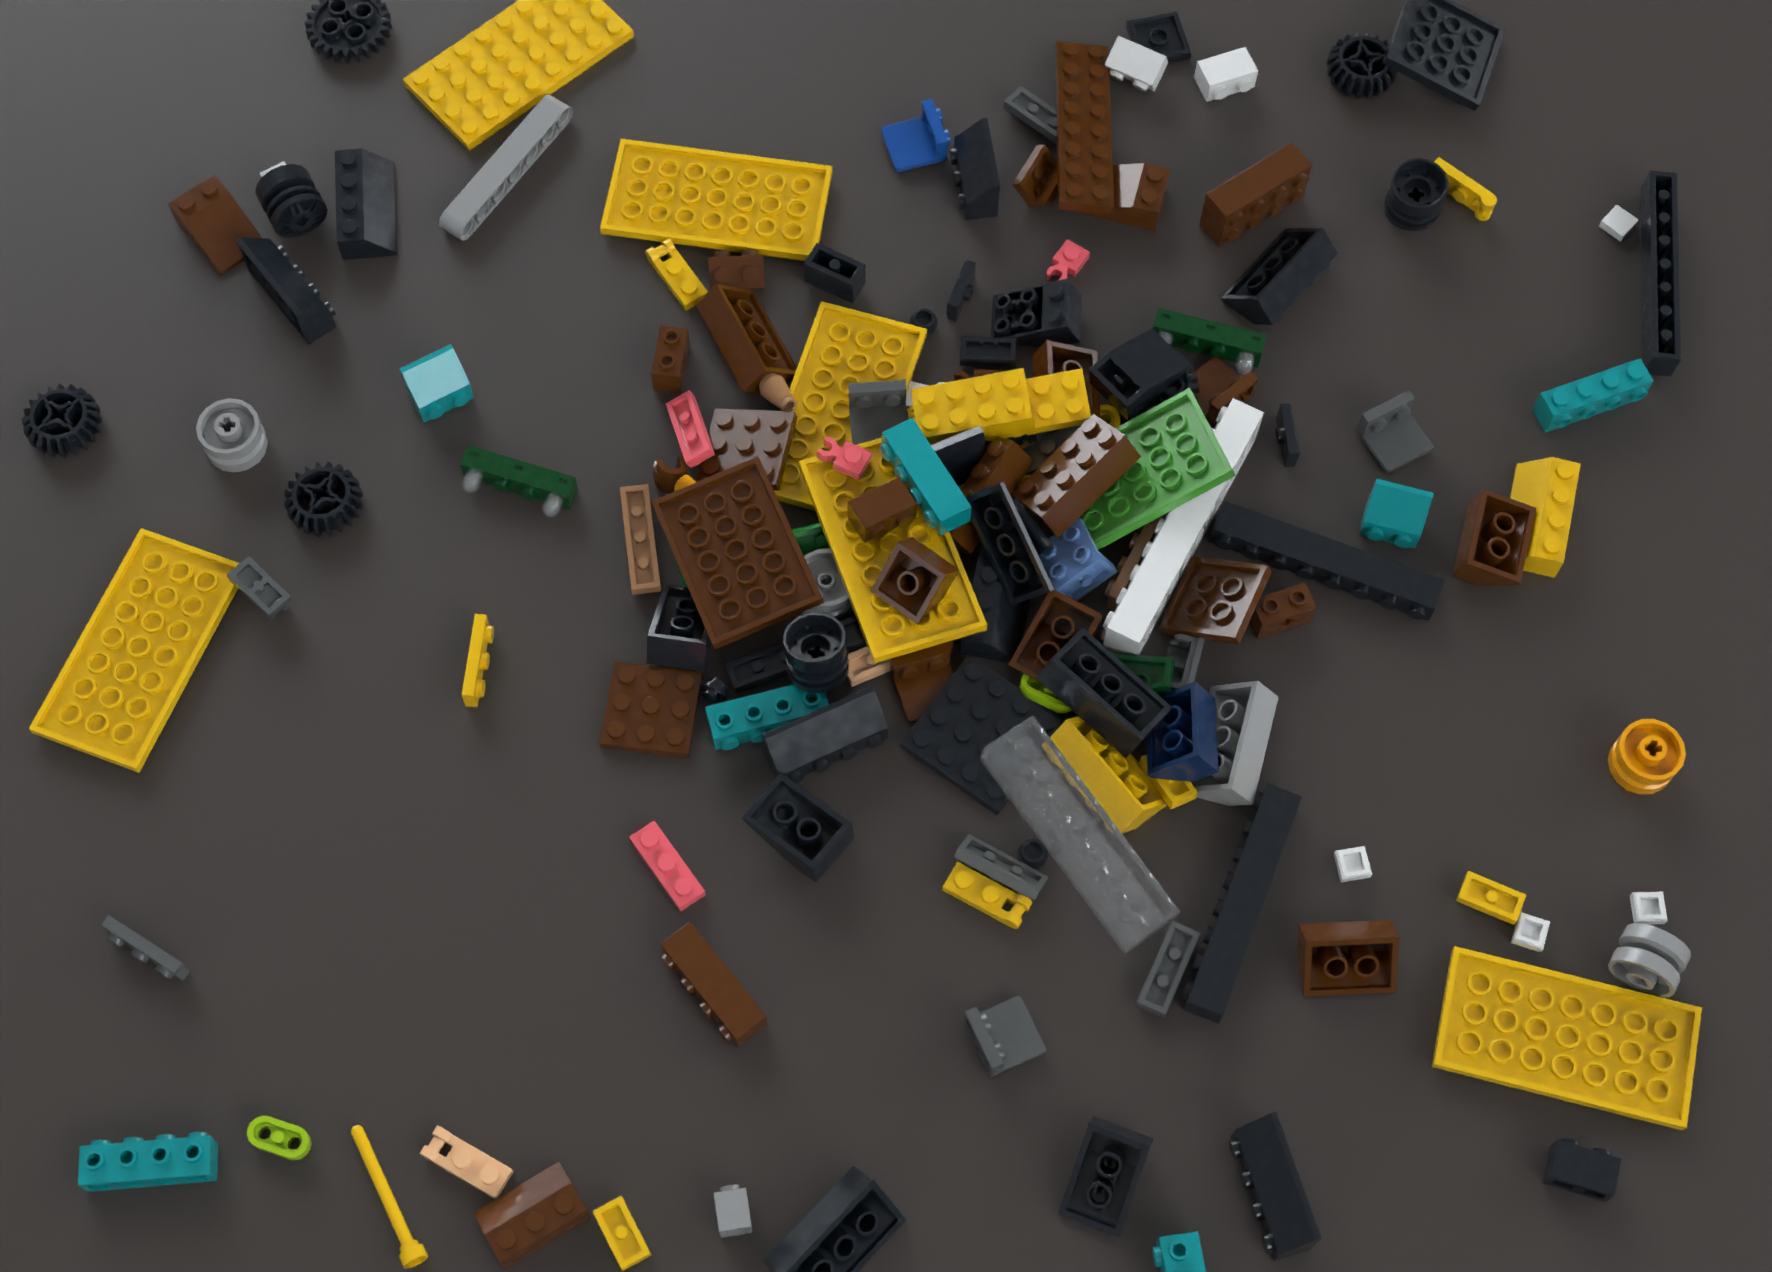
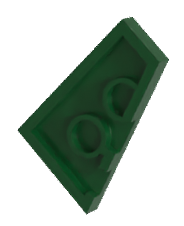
(1152, 670)

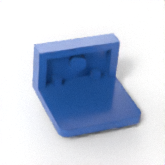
(917, 140)

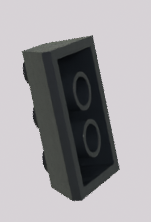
(976, 171)

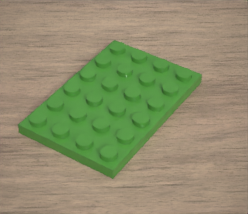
(1175, 466)

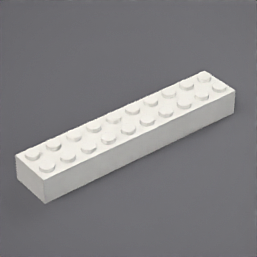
(1176, 541)

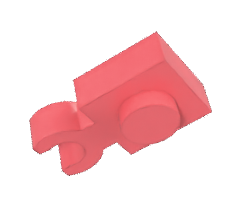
(1068, 260)
(847, 459)

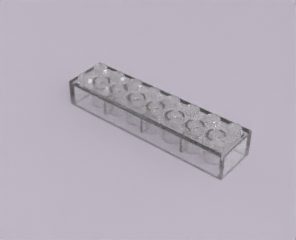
(1079, 834)

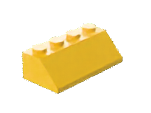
(1551, 489)
(1112, 779)

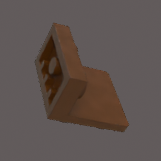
(1220, 385)
(921, 677)

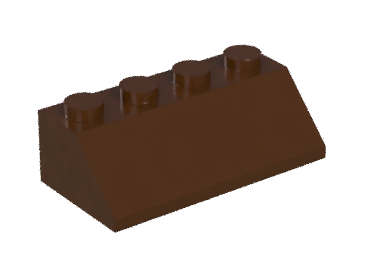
(745, 336)

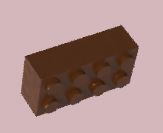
(1255, 195)
(1076, 475)

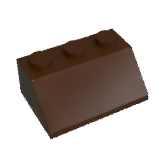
(1060, 357)
(1494, 540)
(1348, 957)
(531, 1215)

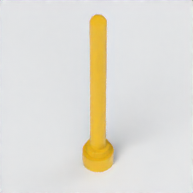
(411, 1251)

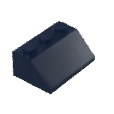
(1186, 738)

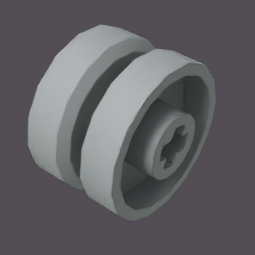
(232, 435)
(829, 584)
(1649, 960)

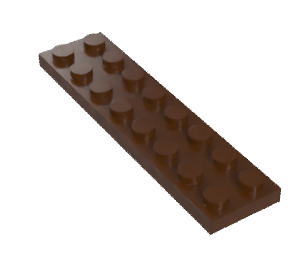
(1083, 128)

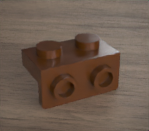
(1038, 178)
(737, 271)

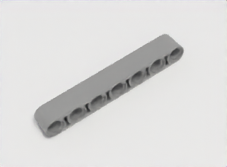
(505, 167)

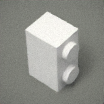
(1136, 64)
(1226, 74)

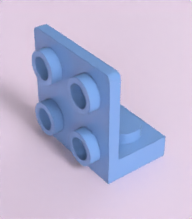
(1075, 562)

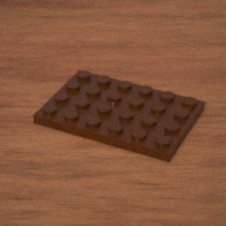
(737, 552)

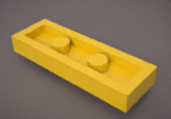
(477, 660)

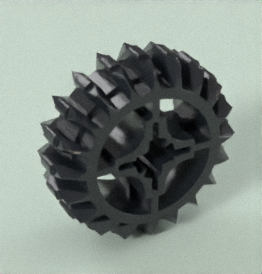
(1355, 65)
(51, 434)
(320, 489)

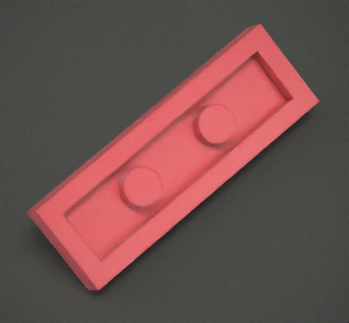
(690, 429)
(667, 866)

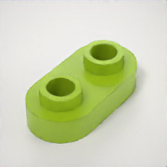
(1042, 695)
(280, 1139)

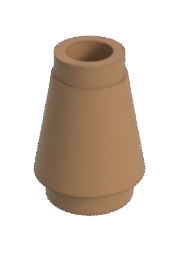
(777, 392)

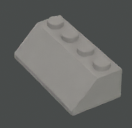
(1243, 731)

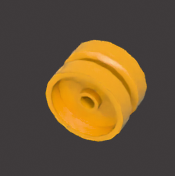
(1646, 756)

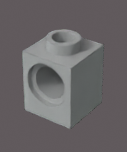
(732, 1211)

